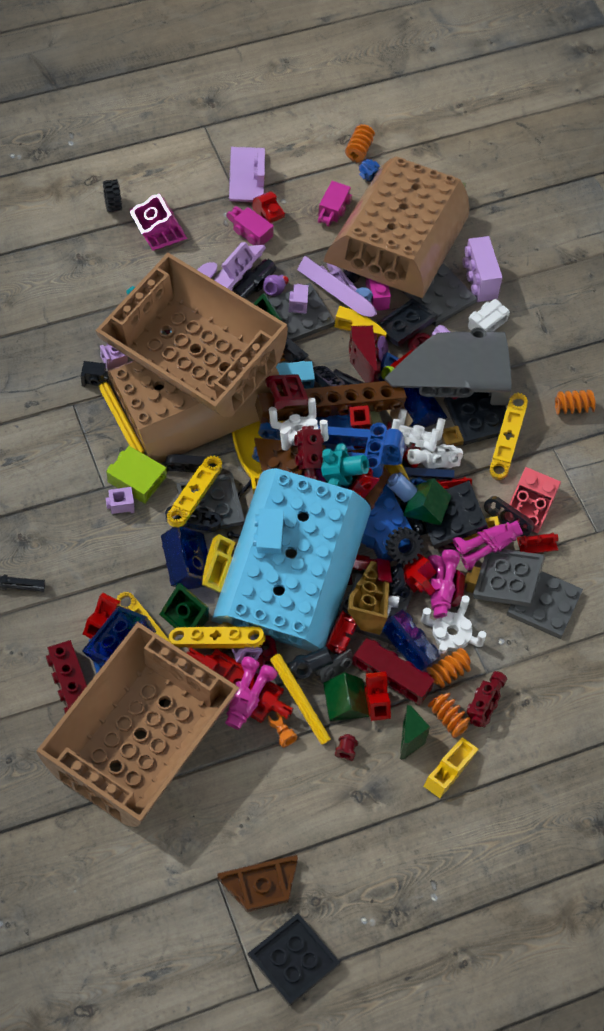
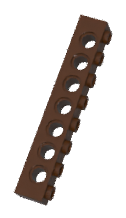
(337, 400)

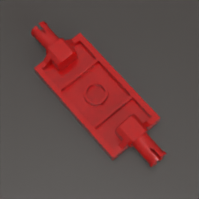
(233, 672)

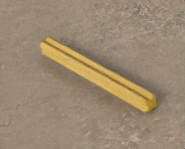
(120, 417)
(300, 699)

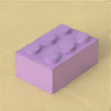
(482, 269)

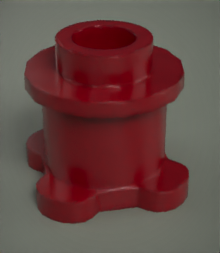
(346, 747)

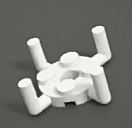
(295, 423)
(417, 434)
(456, 621)

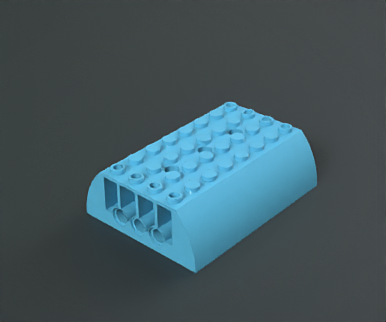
(312, 579)

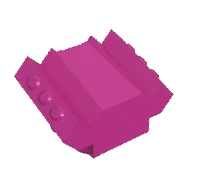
(157, 222)

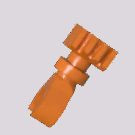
(286, 735)

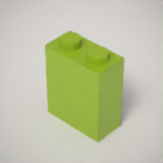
(138, 472)

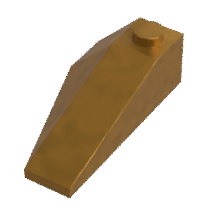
(369, 601)

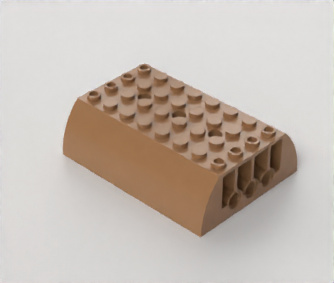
(421, 234)
(201, 317)
(170, 419)
(126, 700)

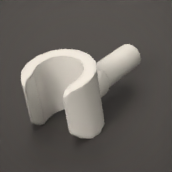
(392, 602)

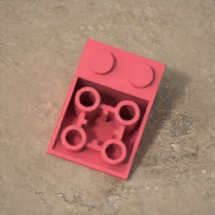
(534, 497)

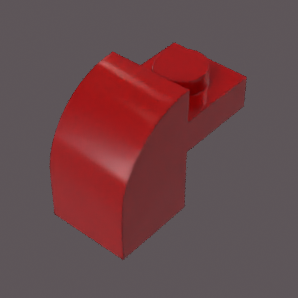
(268, 207)
(360, 419)
(418, 574)
(105, 607)
(377, 696)

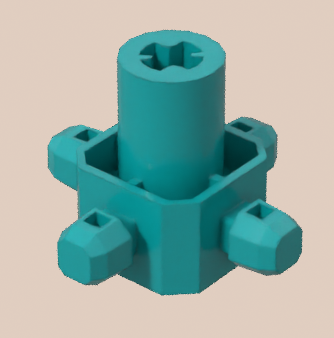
(340, 467)

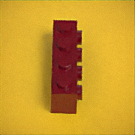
(66, 672)
(401, 674)

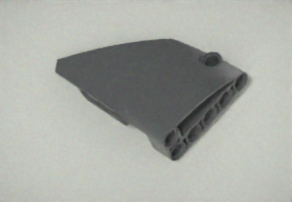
(458, 366)

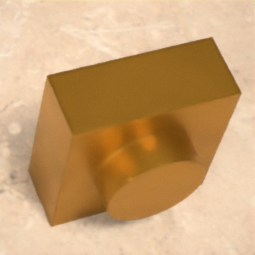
(452, 436)
(471, 579)

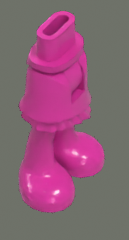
(495, 538)
(443, 582)
(246, 699)

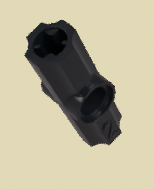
(254, 279)
(313, 660)

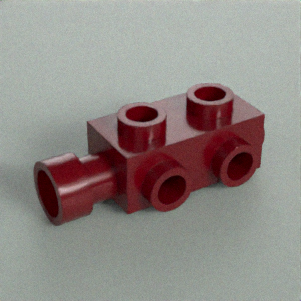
(307, 448)
(481, 704)

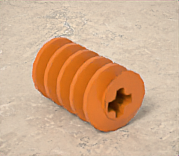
(360, 143)
(574, 400)
(450, 667)
(449, 714)

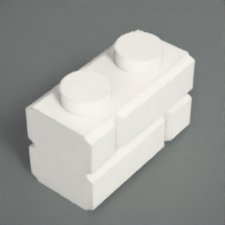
(489, 317)

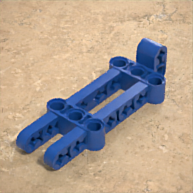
(381, 444)

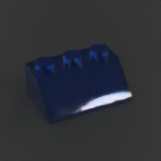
(422, 409)
(185, 556)
(113, 633)
(410, 640)

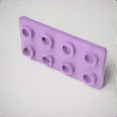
(246, 173)
(238, 264)

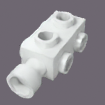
(436, 459)

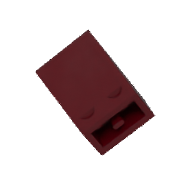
(364, 353)

